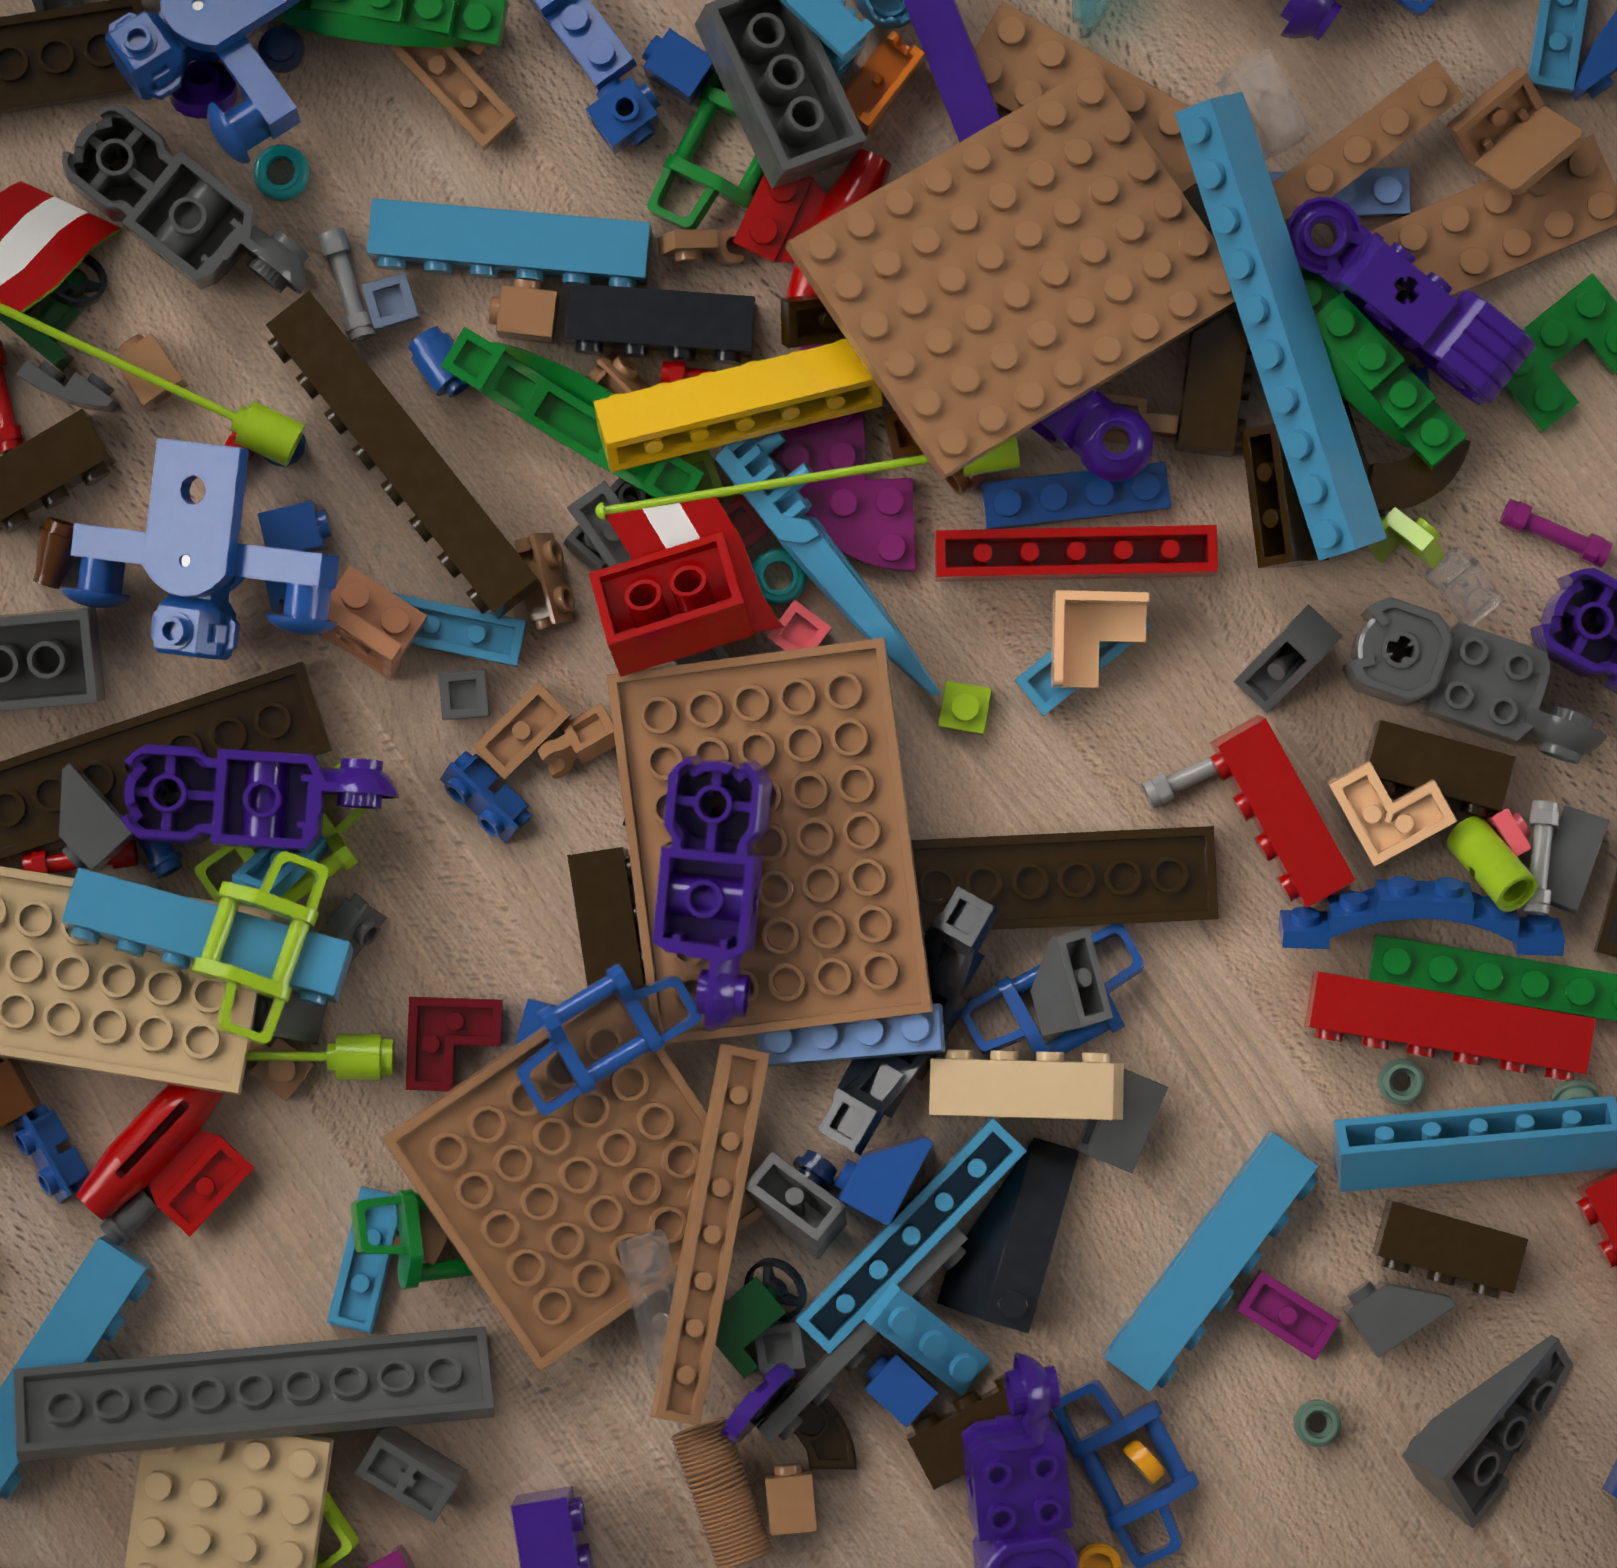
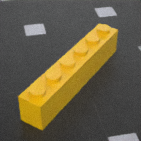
(734, 404)

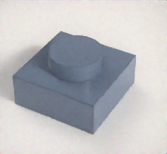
(390, 301)

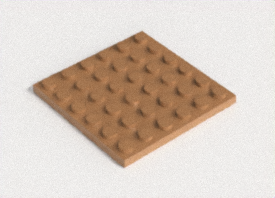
(552, 1194)

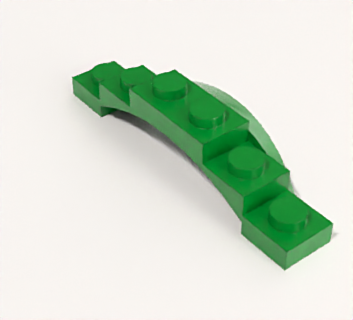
(403, 21)
(1377, 380)
(558, 405)

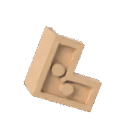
(1082, 622)
(1388, 825)

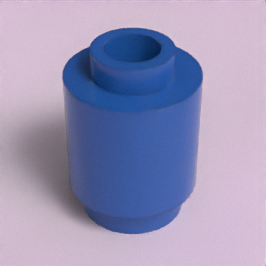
(428, 354)

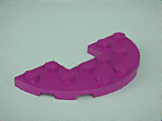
(861, 515)

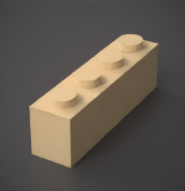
(1026, 1087)

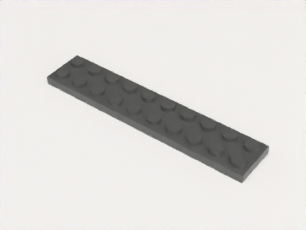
(252, 1393)

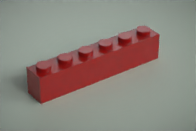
(1076, 553)
(1449, 1023)

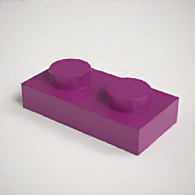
(1287, 1315)

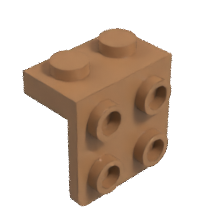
(1513, 134)

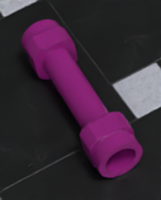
(1592, 549)

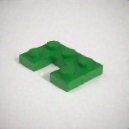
(1581, 314)

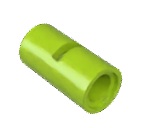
(1492, 863)

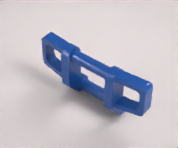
(1013, 989)
(647, 1040)
(1118, 1513)

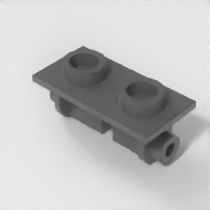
(356, 923)

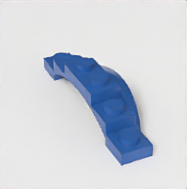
(1411, 899)

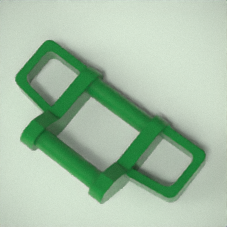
(681, 166)
(410, 1264)

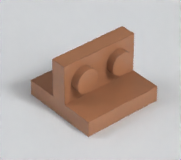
(372, 622)

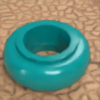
(269, 157)
(799, 579)

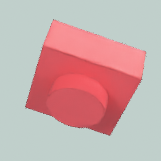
(801, 629)
(1511, 830)

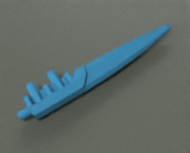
(814, 550)

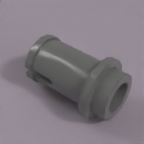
(129, 1217)

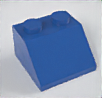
(882, 1177)

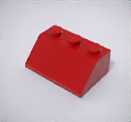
(671, 604)

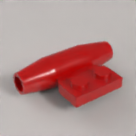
(800, 205)
(168, 1151)

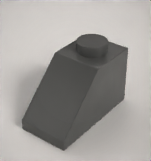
(1288, 658)
(89, 822)
(1070, 985)
(797, 1205)
(1392, 1313)

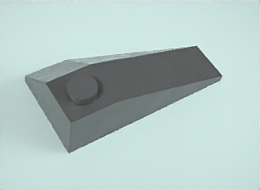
(1472, 1442)

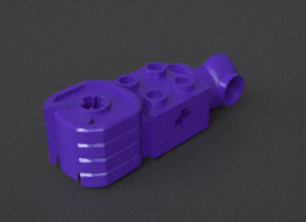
(1453, 336)
(1082, 429)
(1562, 630)
(244, 796)
(712, 877)
(1020, 1477)

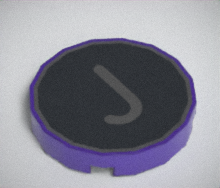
(758, 1403)

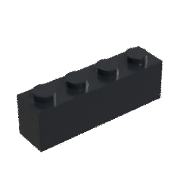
(660, 321)

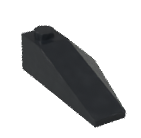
(1013, 1240)

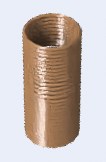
(722, 1501)

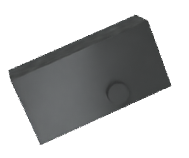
(780, 88)
(50, 659)

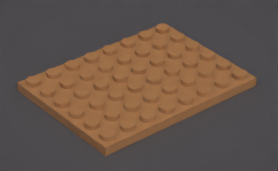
(1016, 271)
(838, 865)

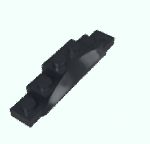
(879, 1084)

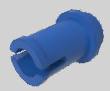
(162, 858)

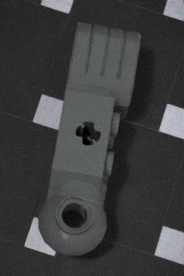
(175, 204)
(1465, 679)

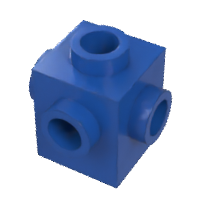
(622, 130)

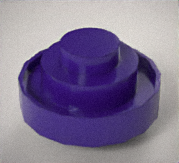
(203, 85)

